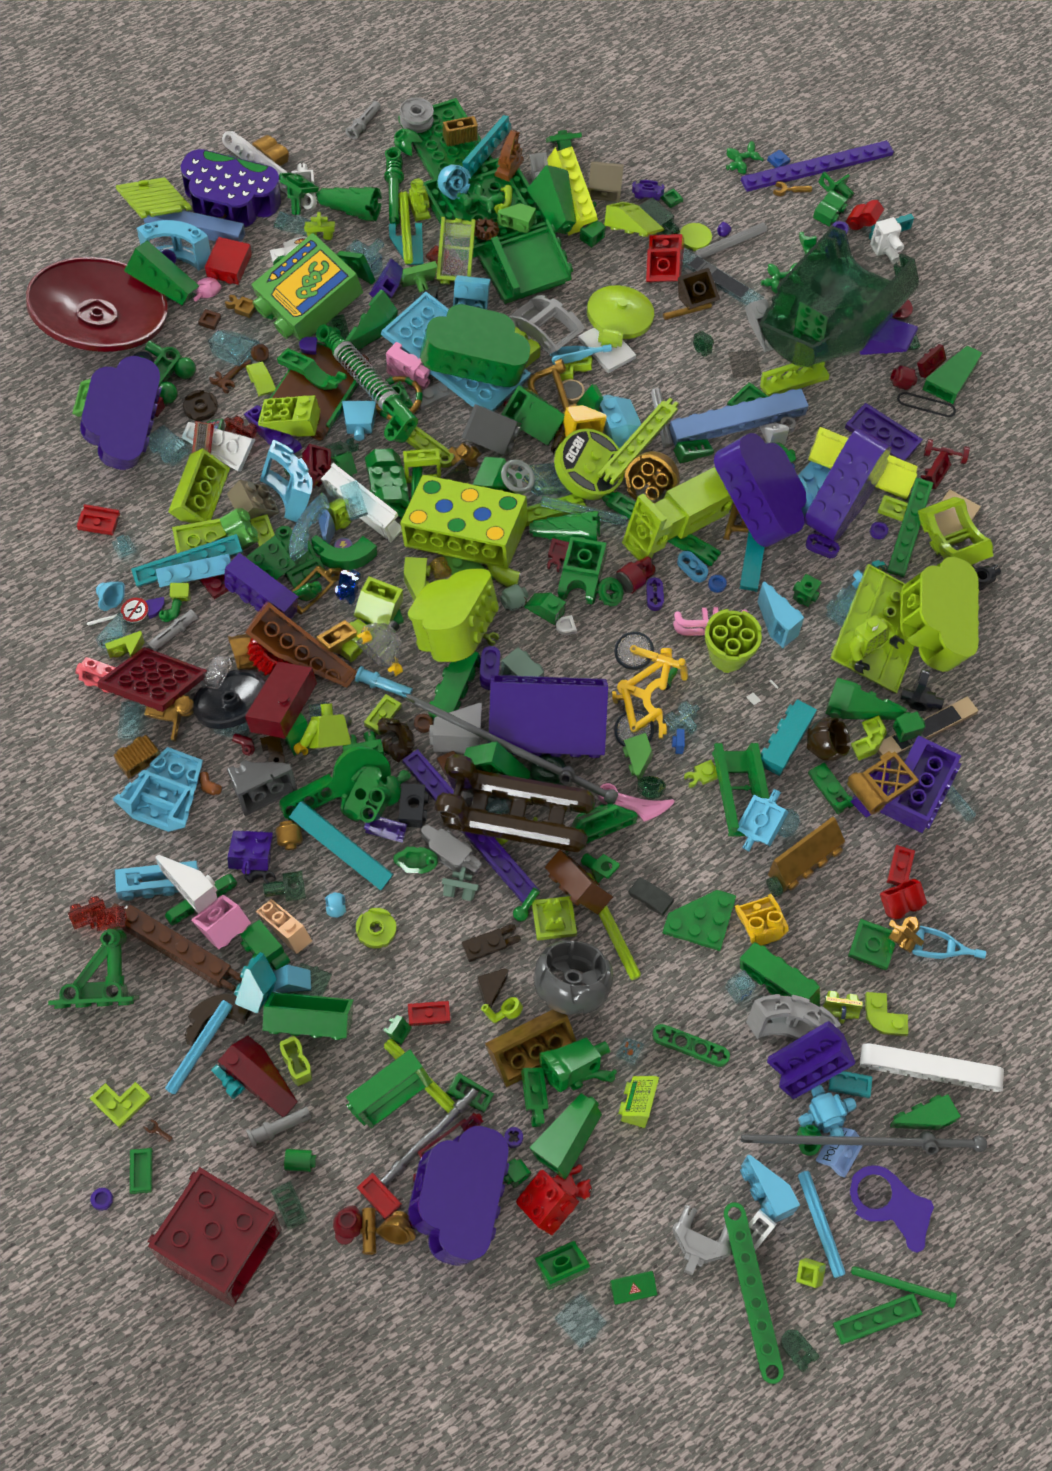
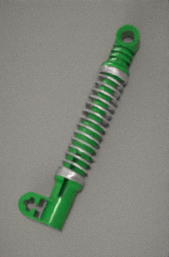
(402, 420)

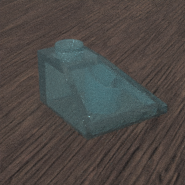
(231, 346)

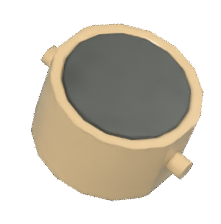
(574, 391)

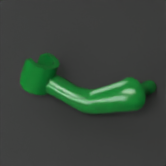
(607, 1076)

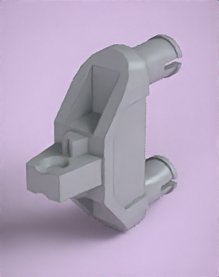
(697, 1247)

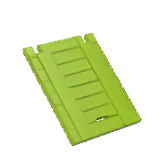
(153, 197)

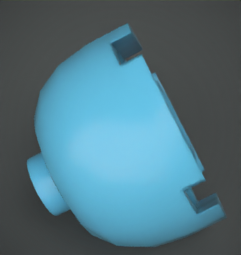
(453, 180)

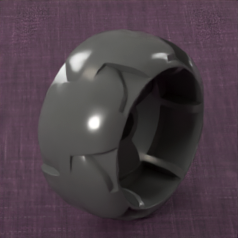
(569, 995)

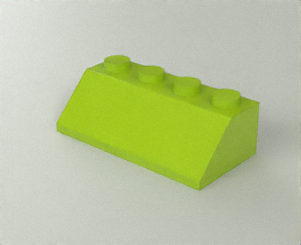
(199, 488)

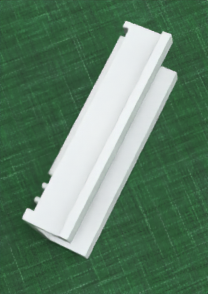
(379, 516)

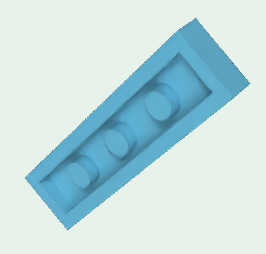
(193, 570)

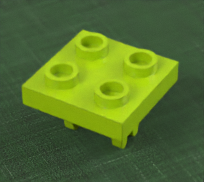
(554, 918)

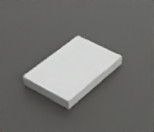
(608, 360)

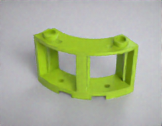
(982, 546)

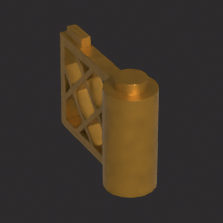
(867, 788)

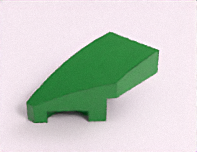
(807, 242)

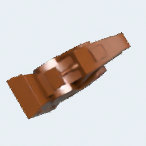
(510, 157)

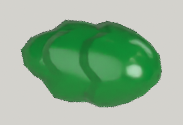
(416, 860)

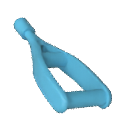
(576, 353)
(963, 950)

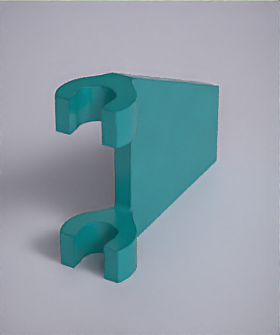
(417, 243)

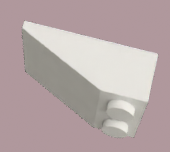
(191, 883)

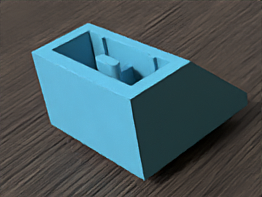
(471, 291)

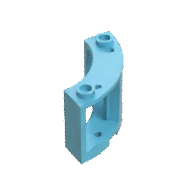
(295, 492)

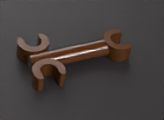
(226, 380)

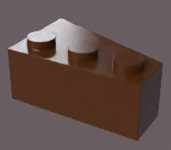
(577, 883)

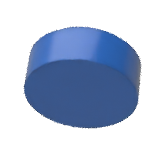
(717, 583)

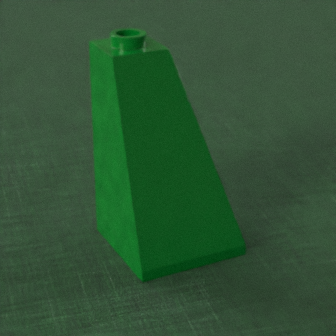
(554, 198)

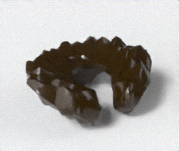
(404, 734)

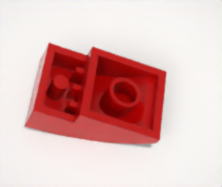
(664, 258)

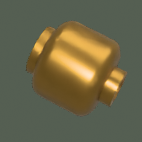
(289, 835)

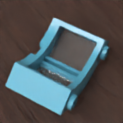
(183, 239)

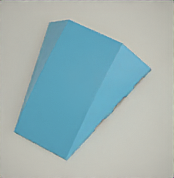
(163, 791)

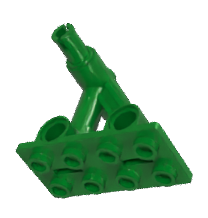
(99, 992)

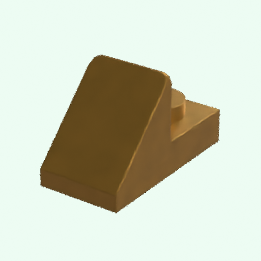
(337, 636)

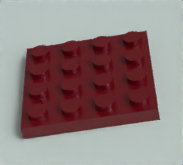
(152, 679)

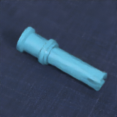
(376, 680)

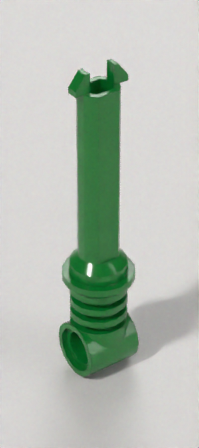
(393, 177)

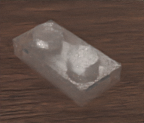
(217, 672)

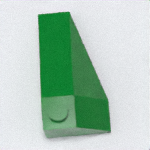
(372, 323)

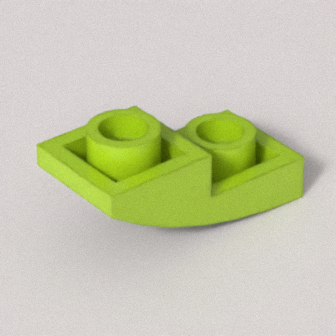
(262, 380)

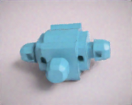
(827, 1112)

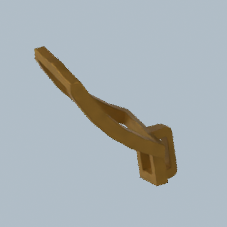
(327, 575)

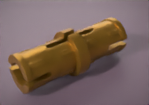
(369, 1231)

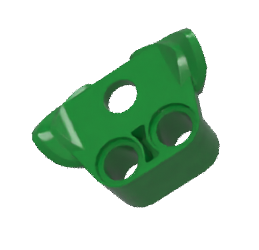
(357, 809)

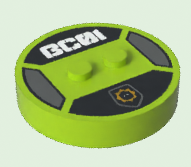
(581, 459)

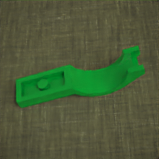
(309, 368)

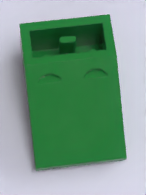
(534, 413)

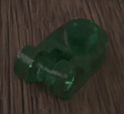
(792, 1342)

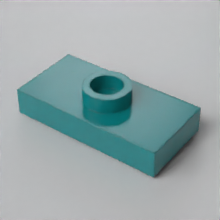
(851, 1084)

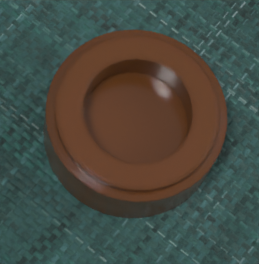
(260, 352)
(422, 723)

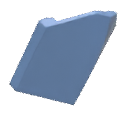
(327, 526)

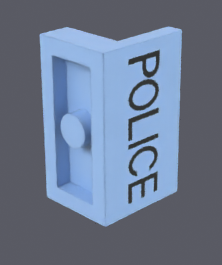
(840, 1156)

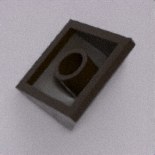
(697, 289)

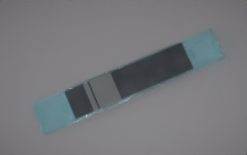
(721, 279)

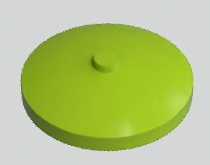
(620, 310)

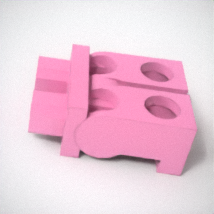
(404, 364)

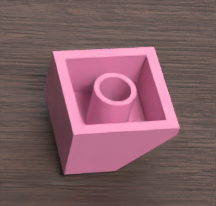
(221, 921)

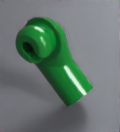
(171, 614)

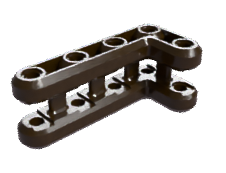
(521, 792)

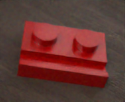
(98, 520)

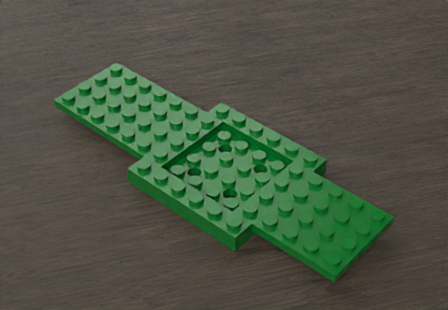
(437, 155)

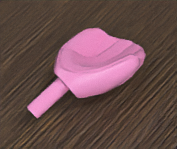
(207, 288)

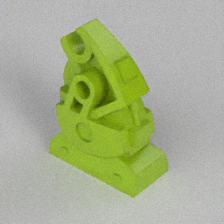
(418, 200)

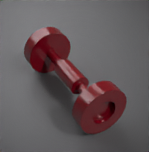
(964, 455)

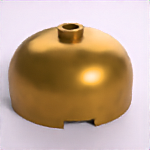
(645, 468)

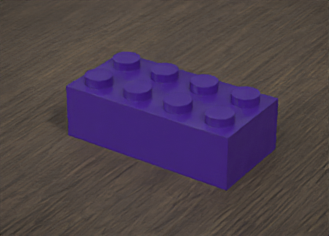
(258, 587)

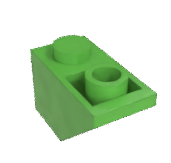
(517, 217)
(640, 754)

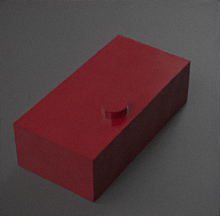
(281, 700)

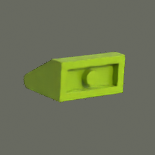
(421, 458)

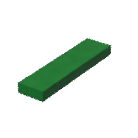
(877, 1319)

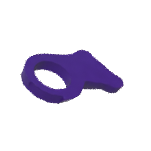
(905, 1208)

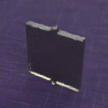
(744, 363)
(458, 473)

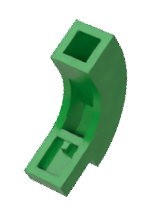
(345, 558)

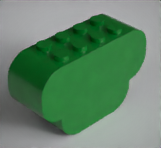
(475, 346)

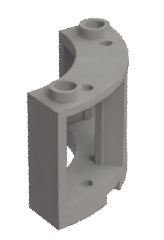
(539, 311)
(791, 1017)

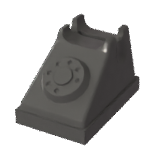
(261, 783)

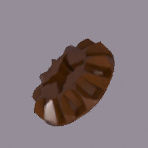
(492, 229)

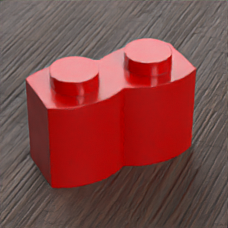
(865, 215)
(903, 898)

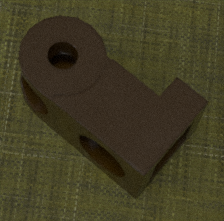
(274, 749)

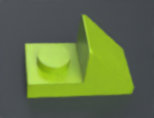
(130, 643)

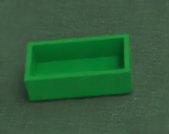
(308, 1015)

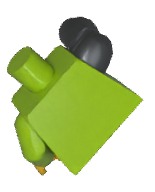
(325, 731)

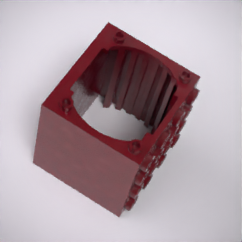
(215, 1236)

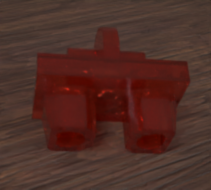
(236, 426)
(87, 914)

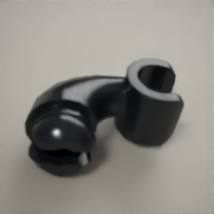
(255, 874)

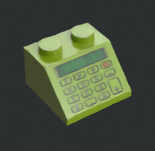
(639, 1100)

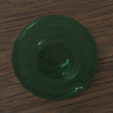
(703, 343)
(651, 787)

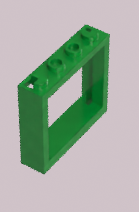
(388, 1090)

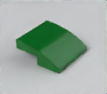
(304, 566)

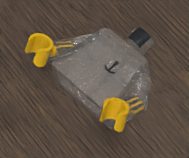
(382, 645)

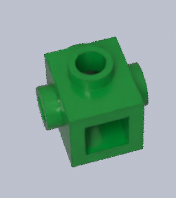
(806, 590)

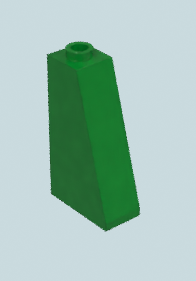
(953, 375)
(567, 1135)

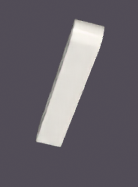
(932, 1066)

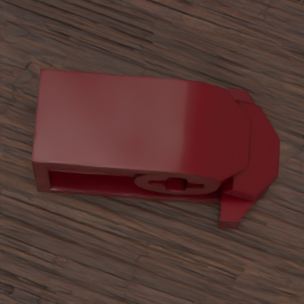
(318, 462)

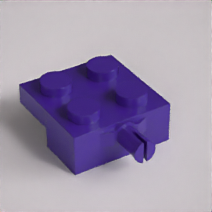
(250, 851)

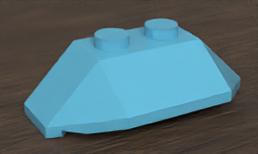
(621, 418)

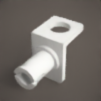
(307, 174)

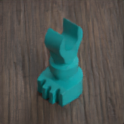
(233, 1087)

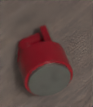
(634, 575)

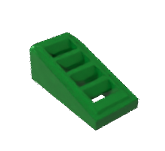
(683, 454)
(468, 1082)

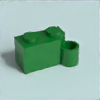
(259, 939)

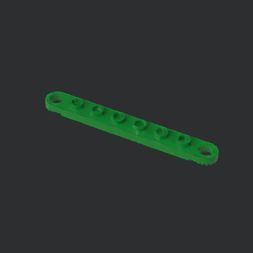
(753, 1293)

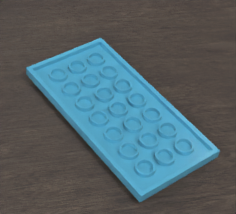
(410, 330)

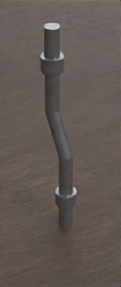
(399, 1166)

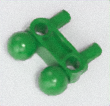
(183, 367)

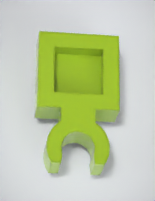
(704, 772)

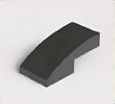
(651, 895)

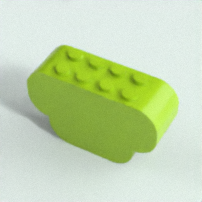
(942, 613)
(454, 614)

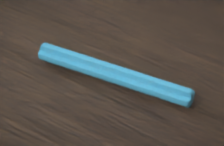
(198, 1047)
(821, 1224)

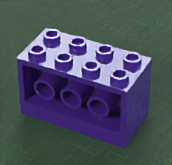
(936, 772)

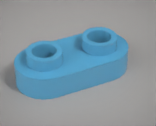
(694, 566)

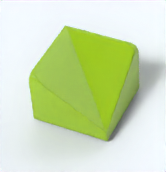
(180, 591)
(811, 1272)

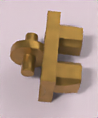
(466, 453)
(905, 934)

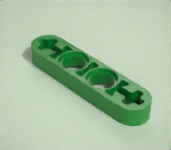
(184, 909)
(692, 1041)

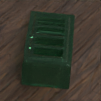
(297, 1220)

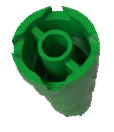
(353, 201)
(579, 525)

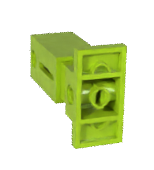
(678, 514)

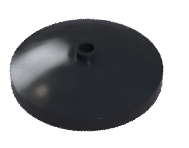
(230, 703)

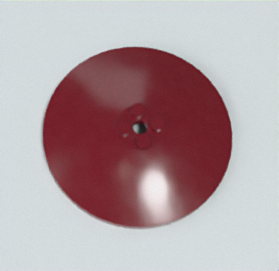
(95, 305)

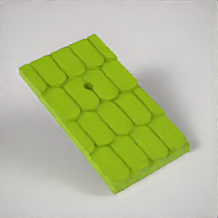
(876, 596)

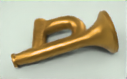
(731, 527)

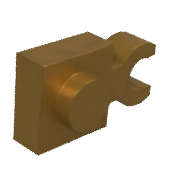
(242, 307)

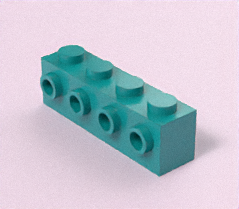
(788, 737)

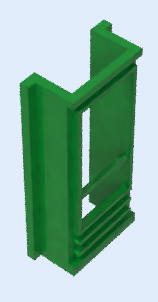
(739, 762)

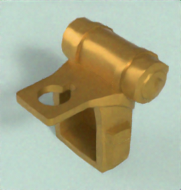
(181, 707)

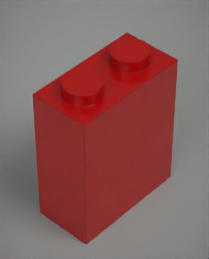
(228, 260)

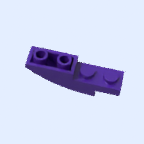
(269, 434)

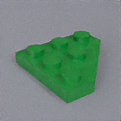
(702, 920)

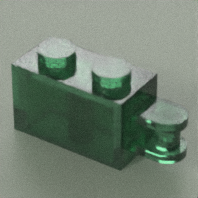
(661, 216)

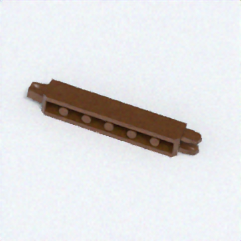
(179, 948)

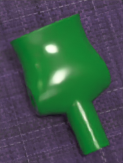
(308, 591)

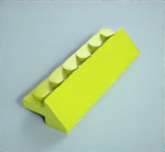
(582, 201)
(896, 478)

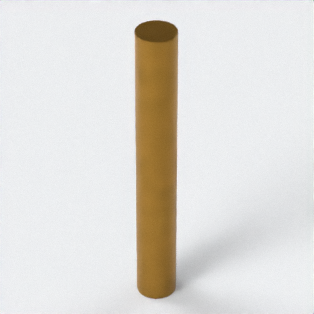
(676, 313)

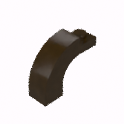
(203, 1012)

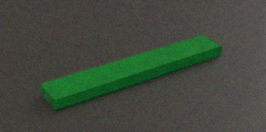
(909, 528)

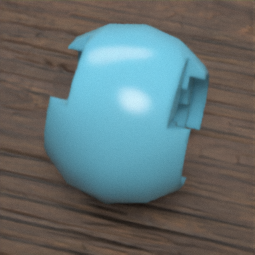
(335, 904)

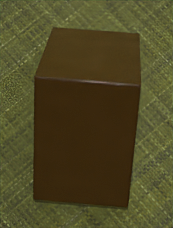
(491, 985)

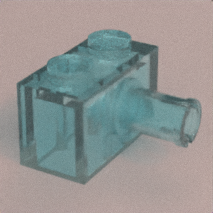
(370, 252)

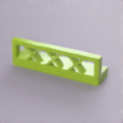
(793, 379)

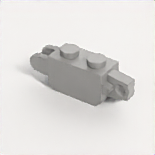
(450, 850)

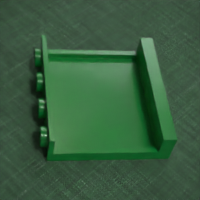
(532, 261)

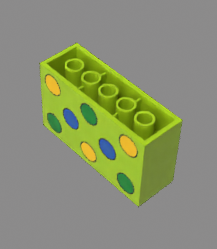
(465, 521)

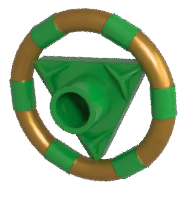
(399, 388)

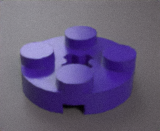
(647, 189)

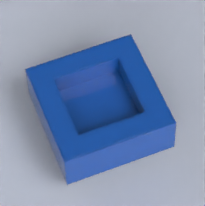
(778, 159)
(678, 741)

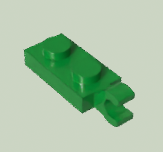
(535, 1094)

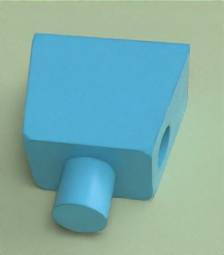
(359, 417)

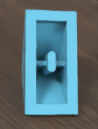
(292, 979)

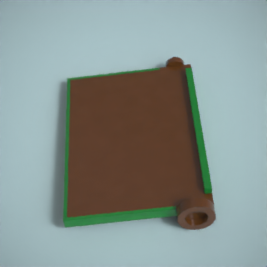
(329, 400)

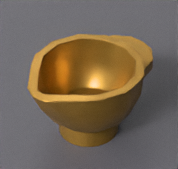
(397, 1229)

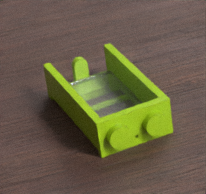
(455, 249)

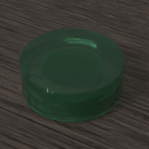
(774, 886)

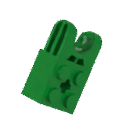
(583, 568)

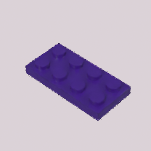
(887, 430)

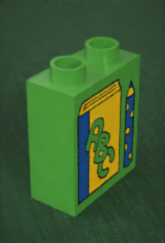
(306, 289)

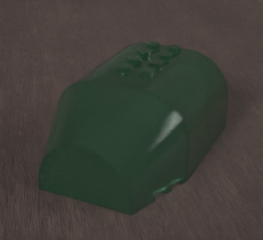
(843, 291)

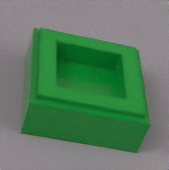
(672, 198)

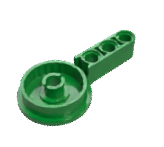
(345, 768)

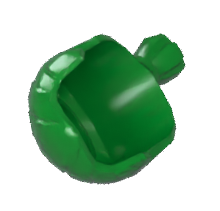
(393, 784)

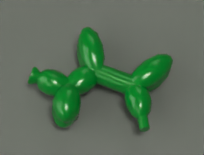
(738, 157)
(478, 196)
(776, 275)

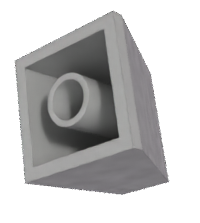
(449, 737)

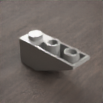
(755, 313)

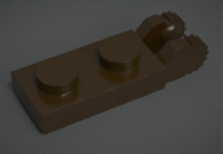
(489, 943)

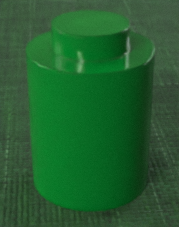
(299, 1160)

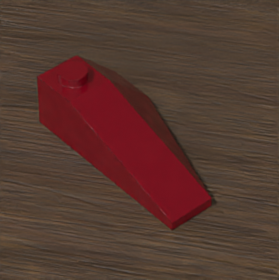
(256, 1071)

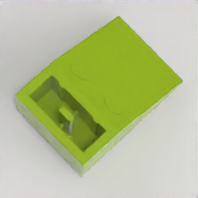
(631, 219)
(291, 415)

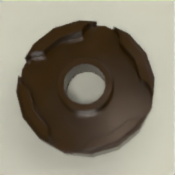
(203, 413)

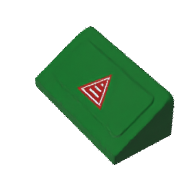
(633, 1287)

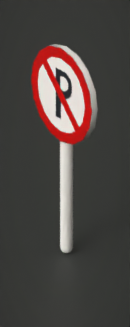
(132, 610)

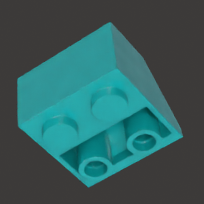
(256, 984)

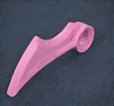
(644, 808)

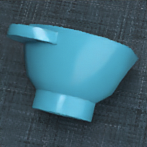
(110, 594)

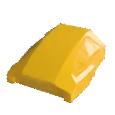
(763, 920)

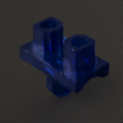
(348, 585)

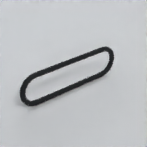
(954, 410)

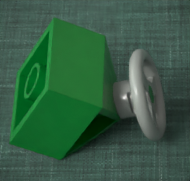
(497, 475)

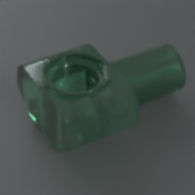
(282, 887)

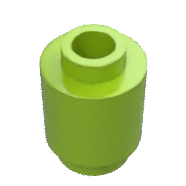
(610, 337)

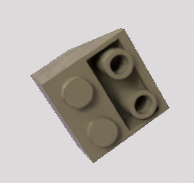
(605, 181)
(253, 498)

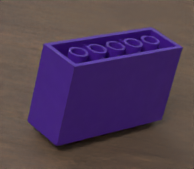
(550, 714)

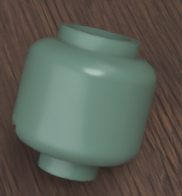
(514, 597)

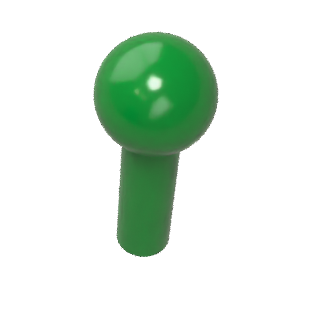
(521, 912)

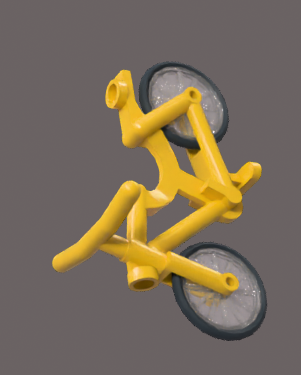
(635, 652)

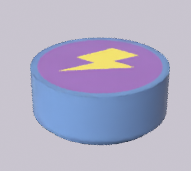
(343, 543)

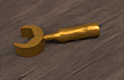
(795, 189)

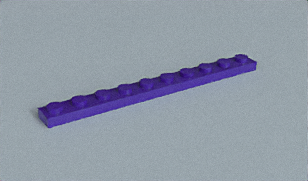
(816, 165)
(485, 845)

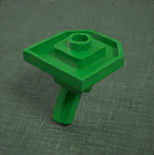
(563, 139)
(296, 189)

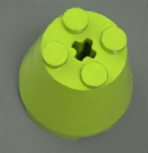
(732, 639)

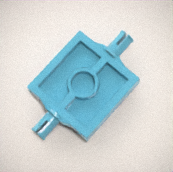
(762, 820)

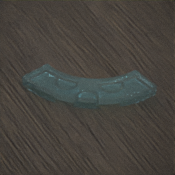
(299, 538)

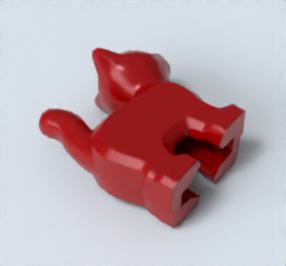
(580, 1190)

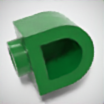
(809, 1149)
(517, 1173)

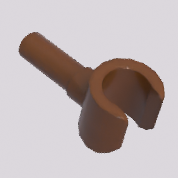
(158, 1131)

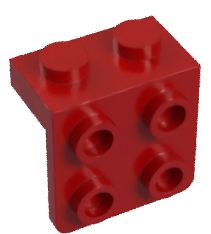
(546, 1202)

